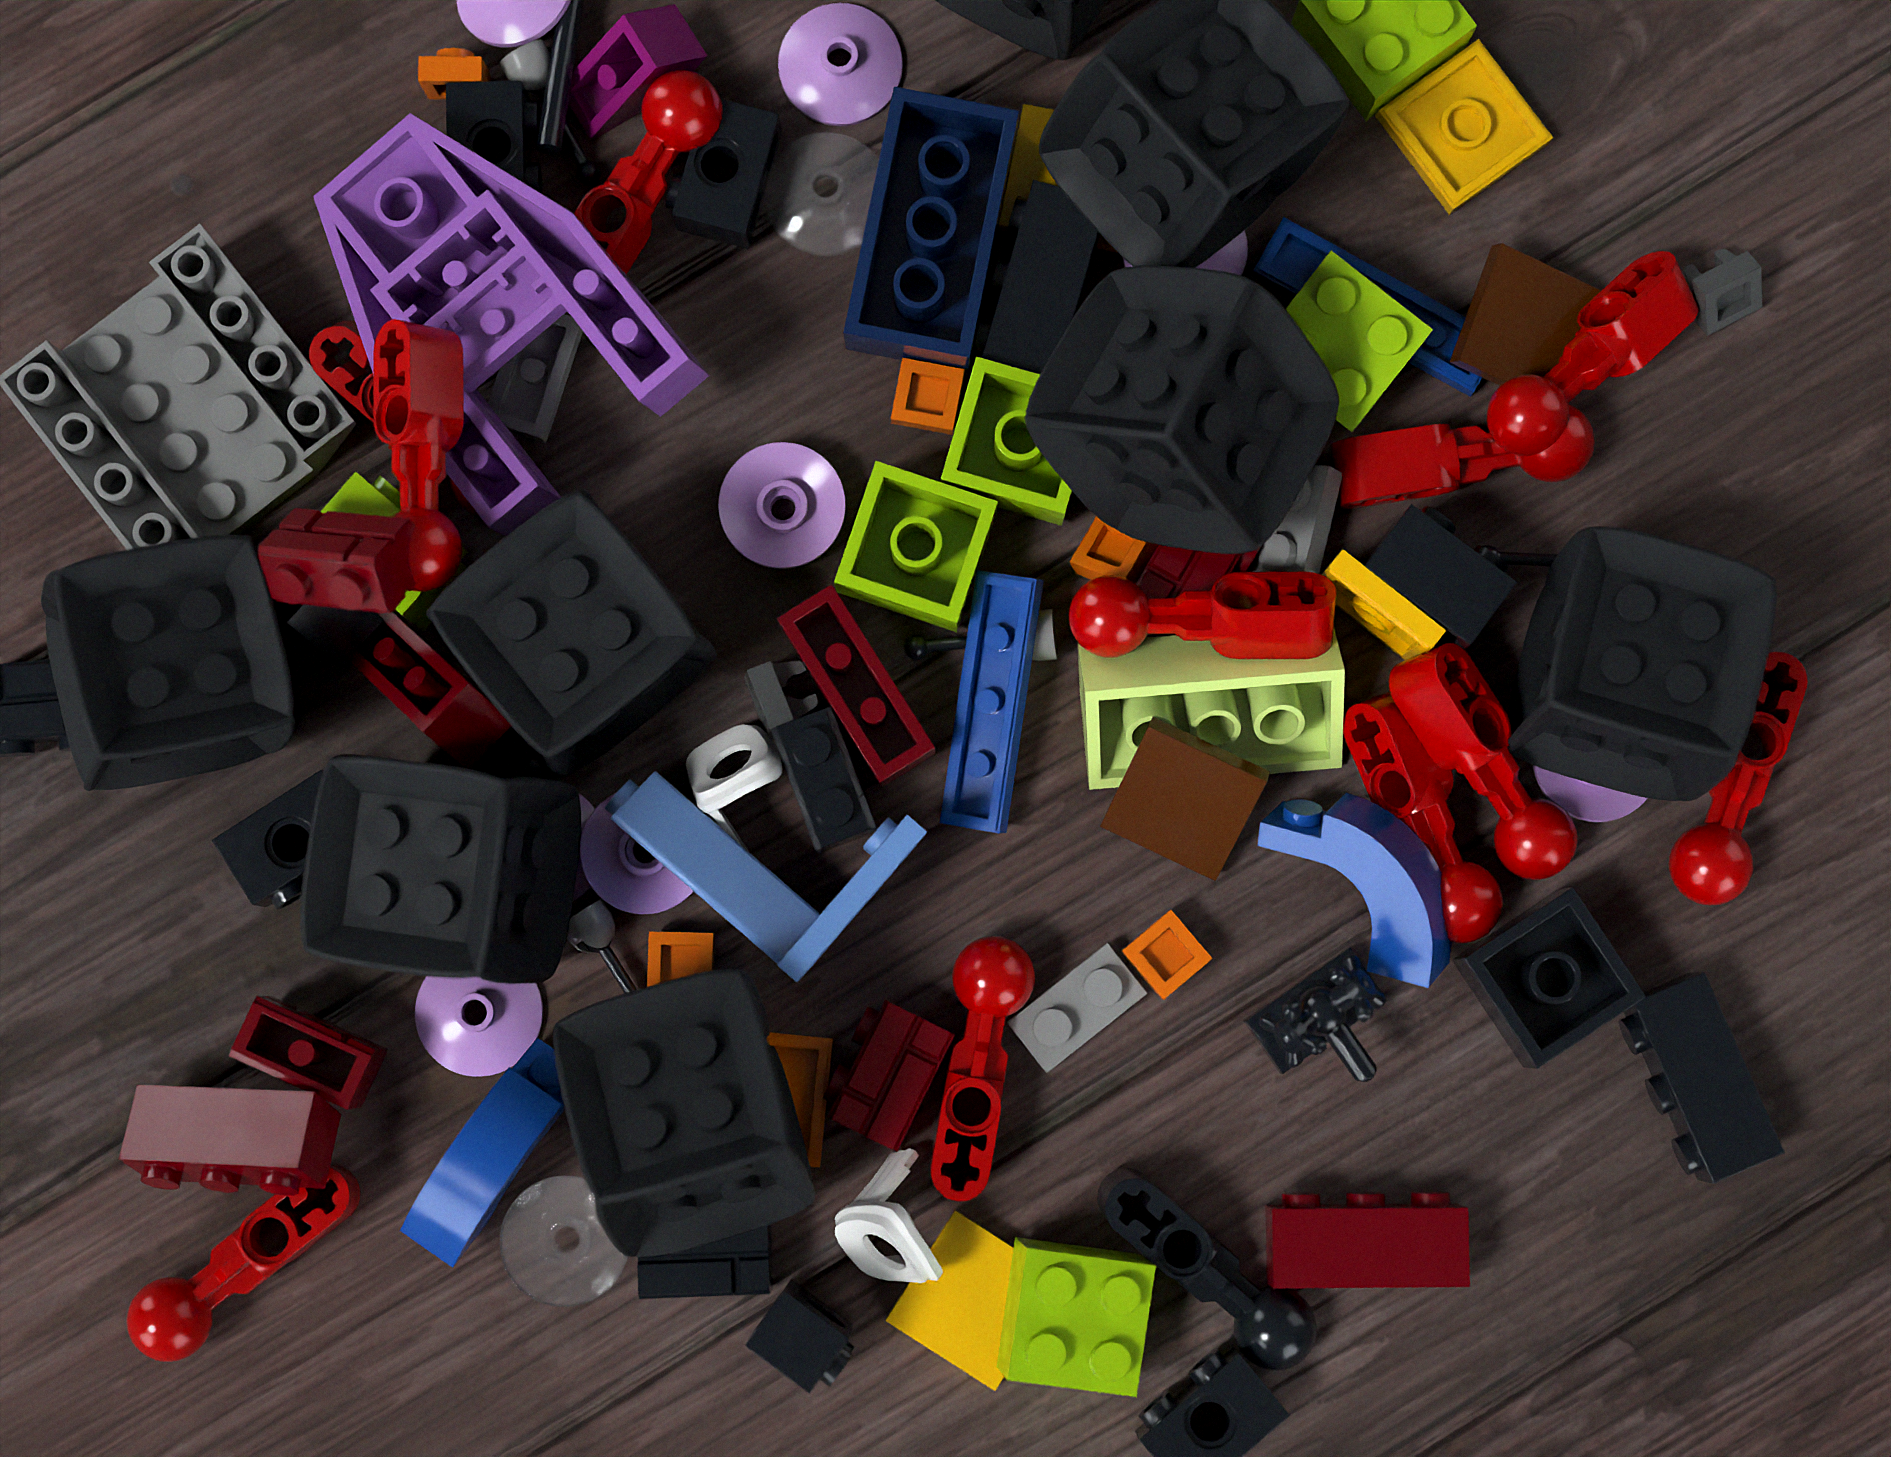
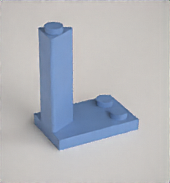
(741, 885)

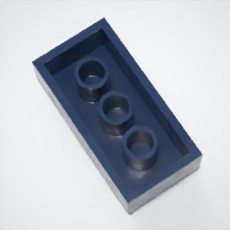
(931, 229)

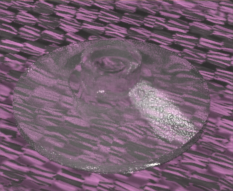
(814, 222)
(532, 1250)

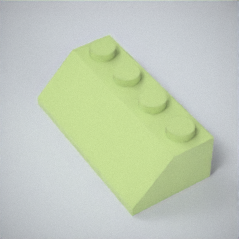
(1263, 710)

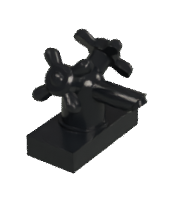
(1321, 1012)

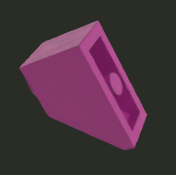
(625, 62)

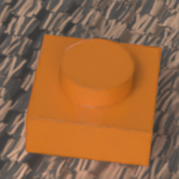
(448, 67)
(927, 396)
(1110, 553)
(1166, 954)
(679, 955)

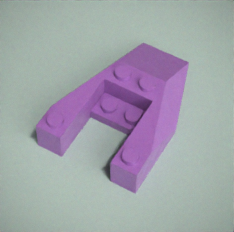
(471, 250)

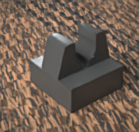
(1725, 291)
(766, 689)

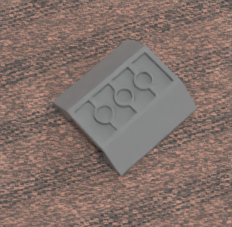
(182, 404)

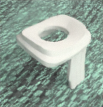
(713, 794)
(890, 1222)

